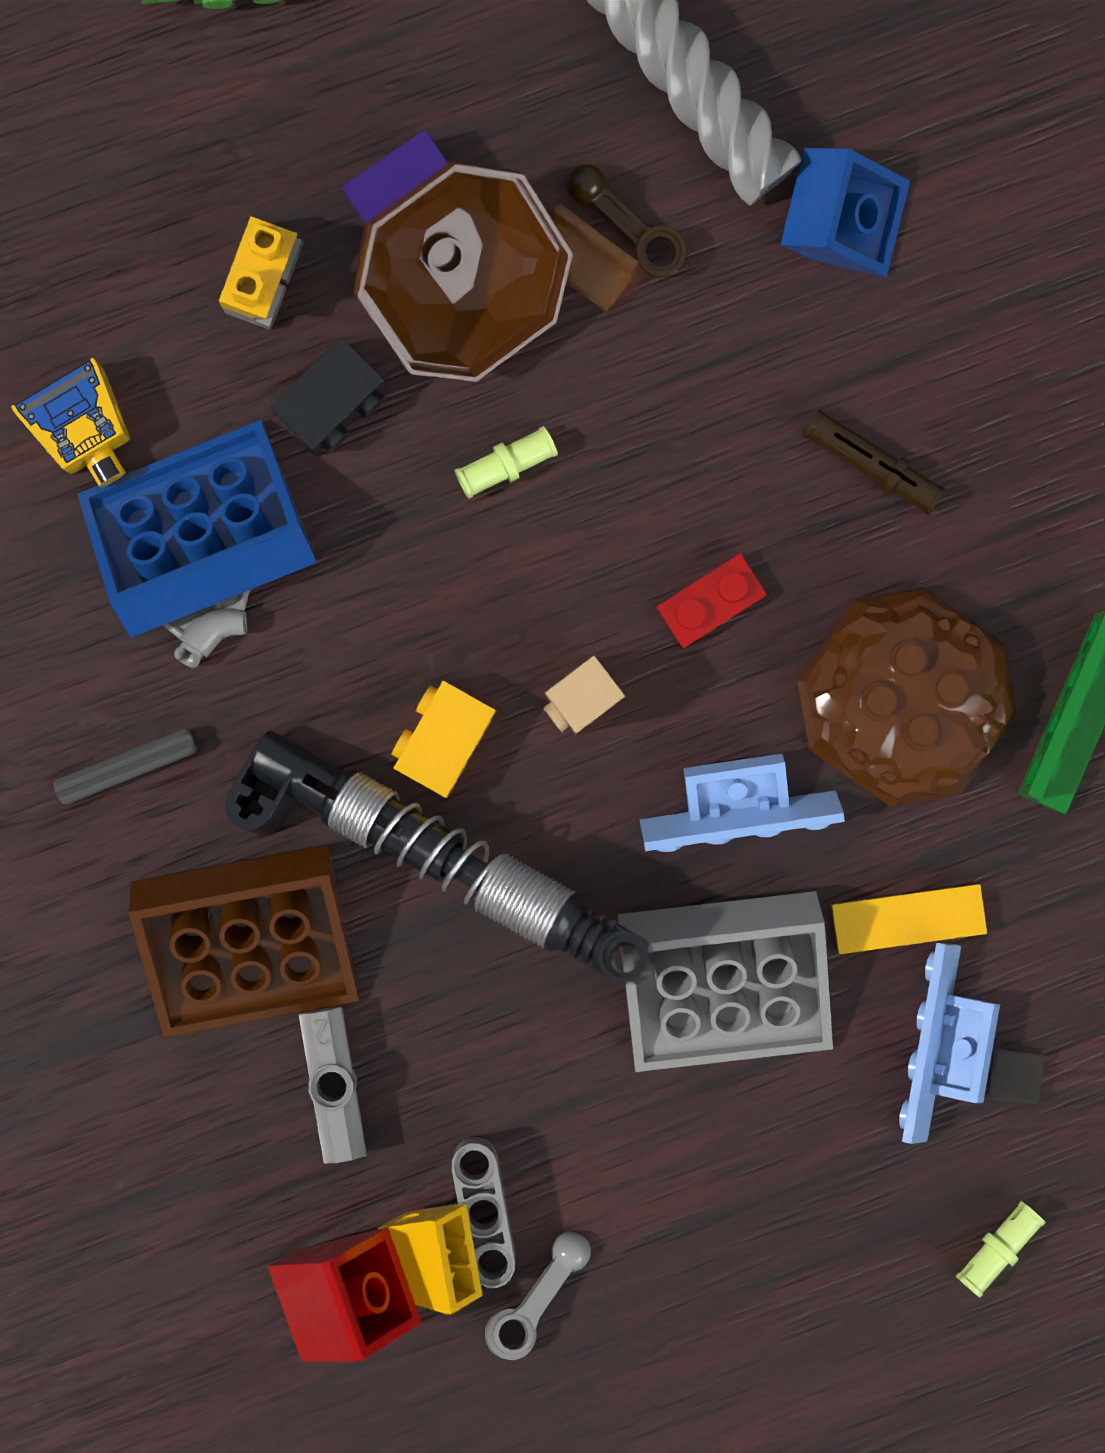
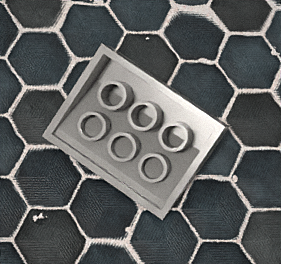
(729, 982)

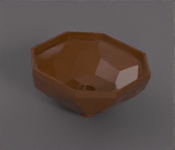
(462, 271)

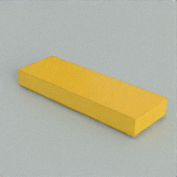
(908, 918)

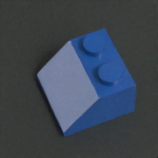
(845, 210)

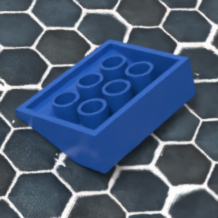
(195, 529)

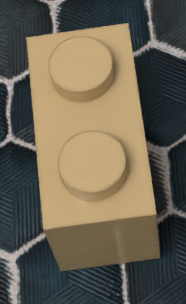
(582, 697)

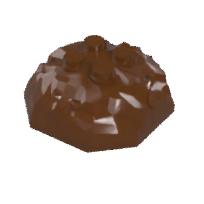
(906, 696)

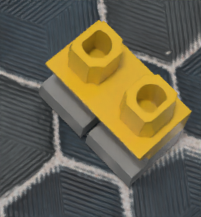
(262, 261)

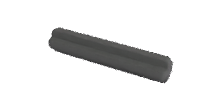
(125, 766)

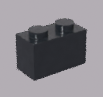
(330, 398)

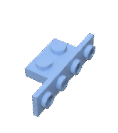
(737, 802)
(952, 1046)

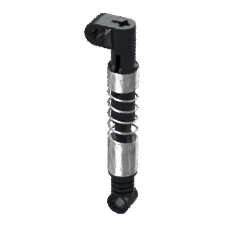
(363, 812)

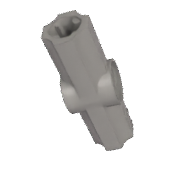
(339, 1116)

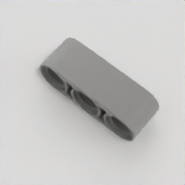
(489, 1187)

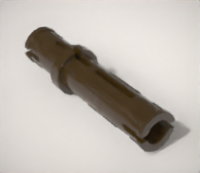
(874, 462)

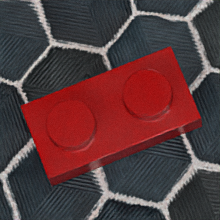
(711, 601)

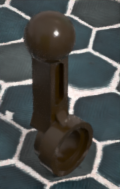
(588, 186)

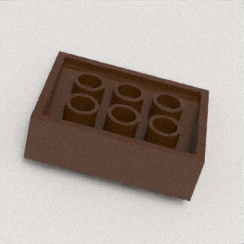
(243, 941)

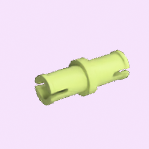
(506, 462)
(1000, 1249)

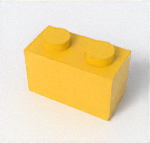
(443, 738)

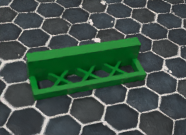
(1071, 727)

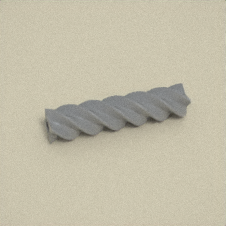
(702, 93)

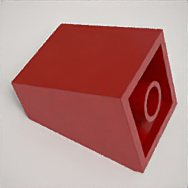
(345, 1297)

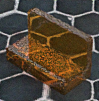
(597, 265)

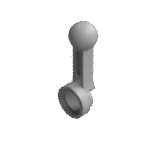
(569, 1254)

